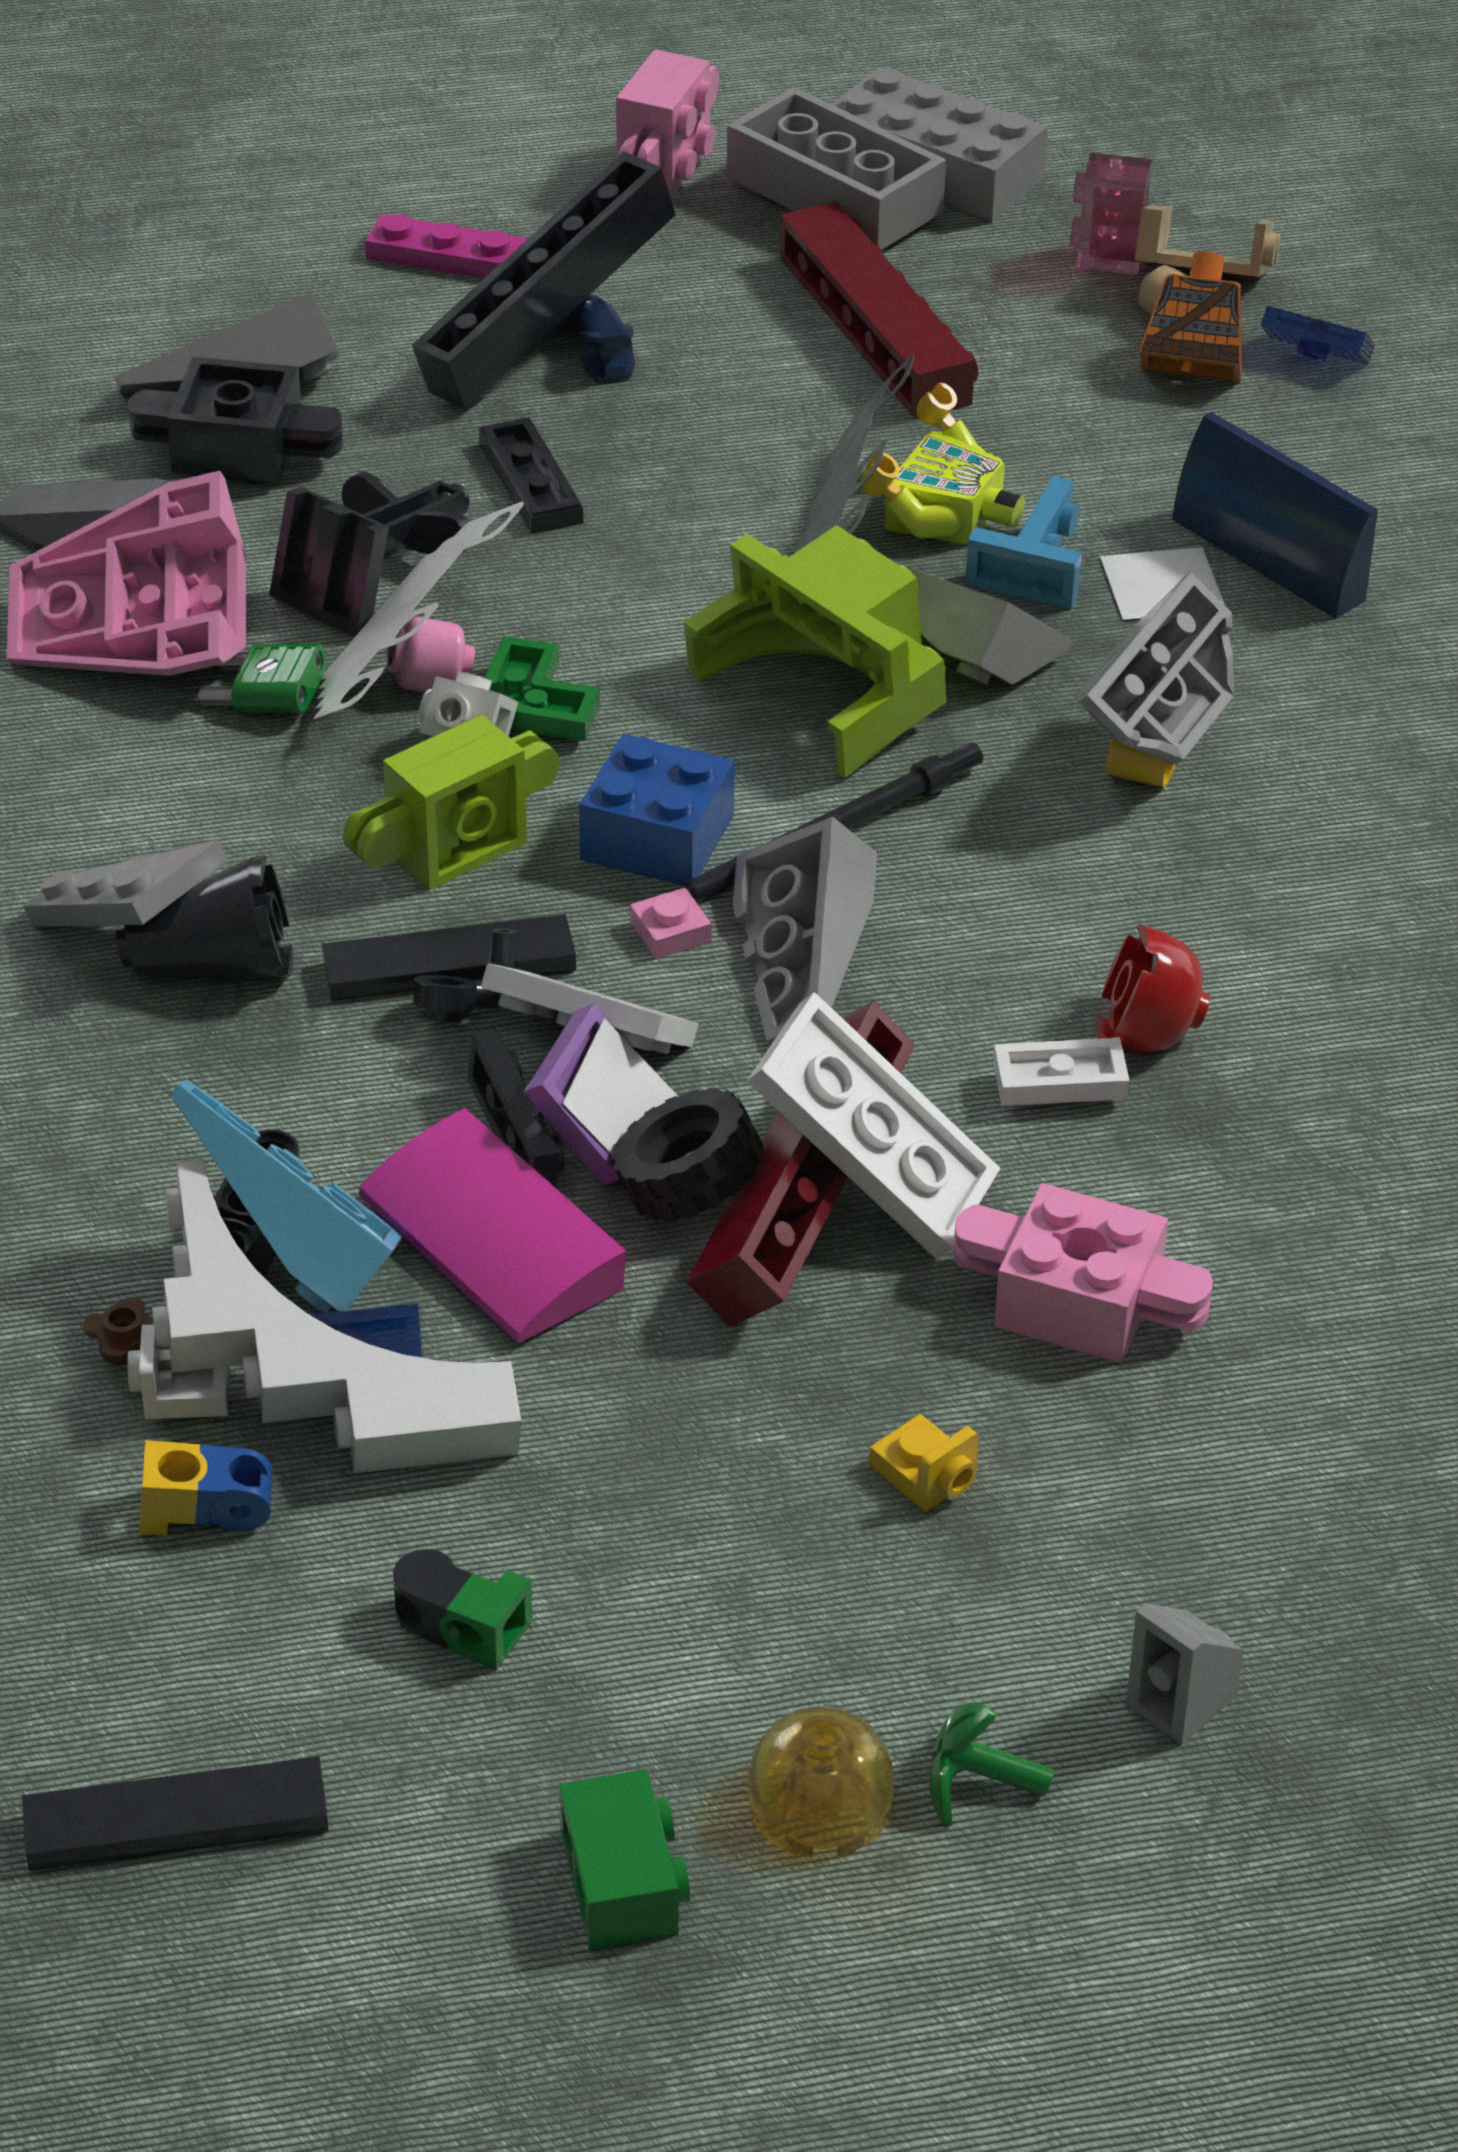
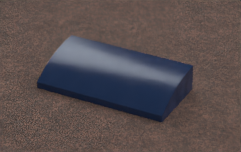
(1276, 516)

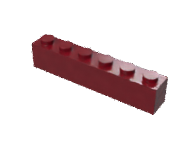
(874, 304)
(783, 1206)

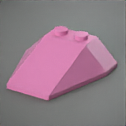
(138, 588)

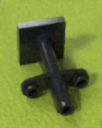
(335, 553)

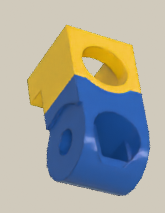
(203, 1487)

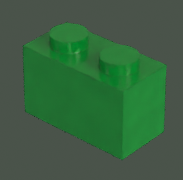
(621, 1858)

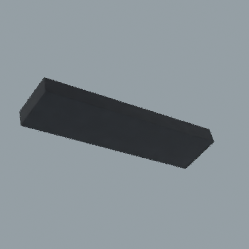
(394, 961)
(174, 1813)

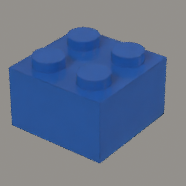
(656, 809)

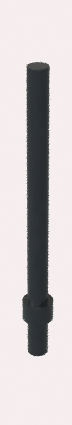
(924, 778)

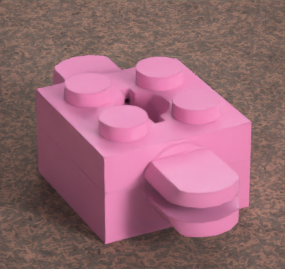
(667, 114)
(1081, 1271)

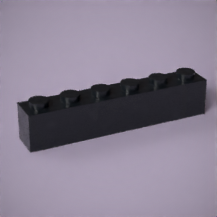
(544, 280)

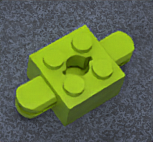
(453, 802)

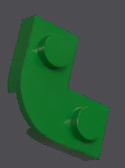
(545, 706)

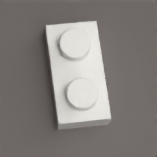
(1061, 1071)

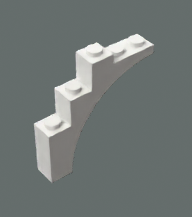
(383, 1403)

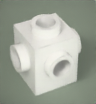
(461, 700)

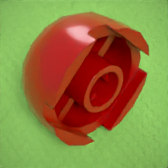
(1153, 993)

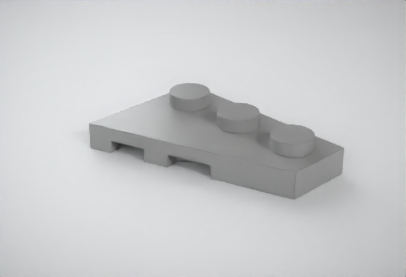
(123, 891)

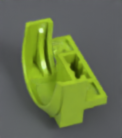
(833, 603)

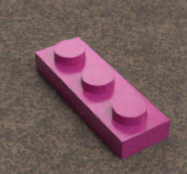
(439, 245)

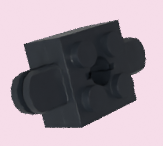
(235, 420)

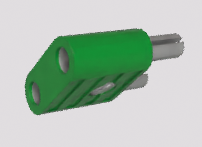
(270, 679)

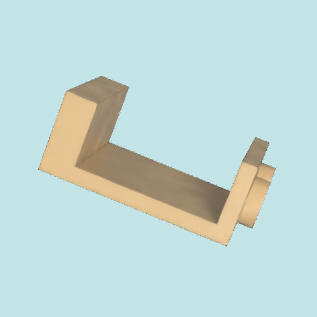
(1154, 236)

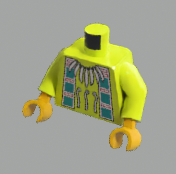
(945, 482)

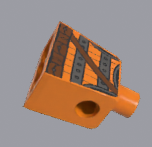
(1196, 324)

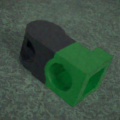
(461, 1608)

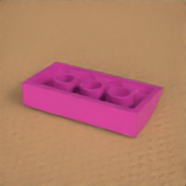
(495, 1226)

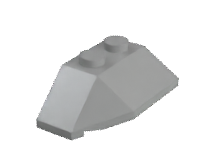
(1166, 674)

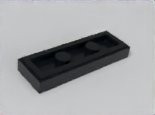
(530, 475)

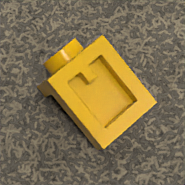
(926, 1461)

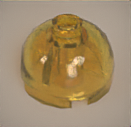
(820, 1782)

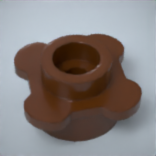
(118, 1329)

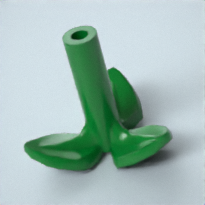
(958, 1752)

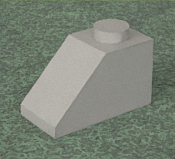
(1180, 1670)

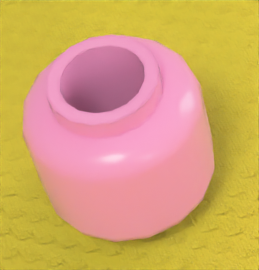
(431, 652)

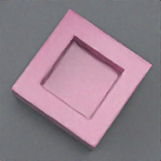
(670, 923)

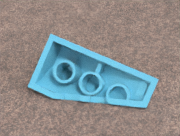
(318, 1234)

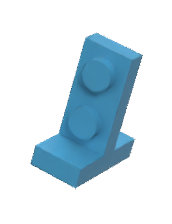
(1034, 562)

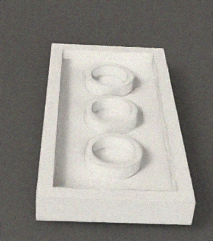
(873, 1124)

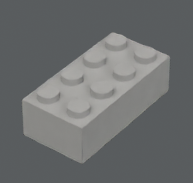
(987, 151)
(819, 154)

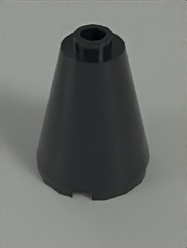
(216, 929)

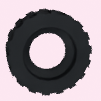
(679, 1187)

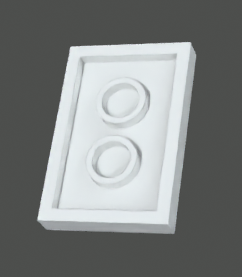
(545, 996)

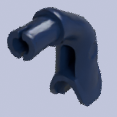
(602, 340)

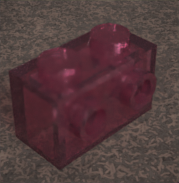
(1112, 203)

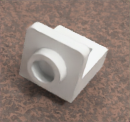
(179, 1393)

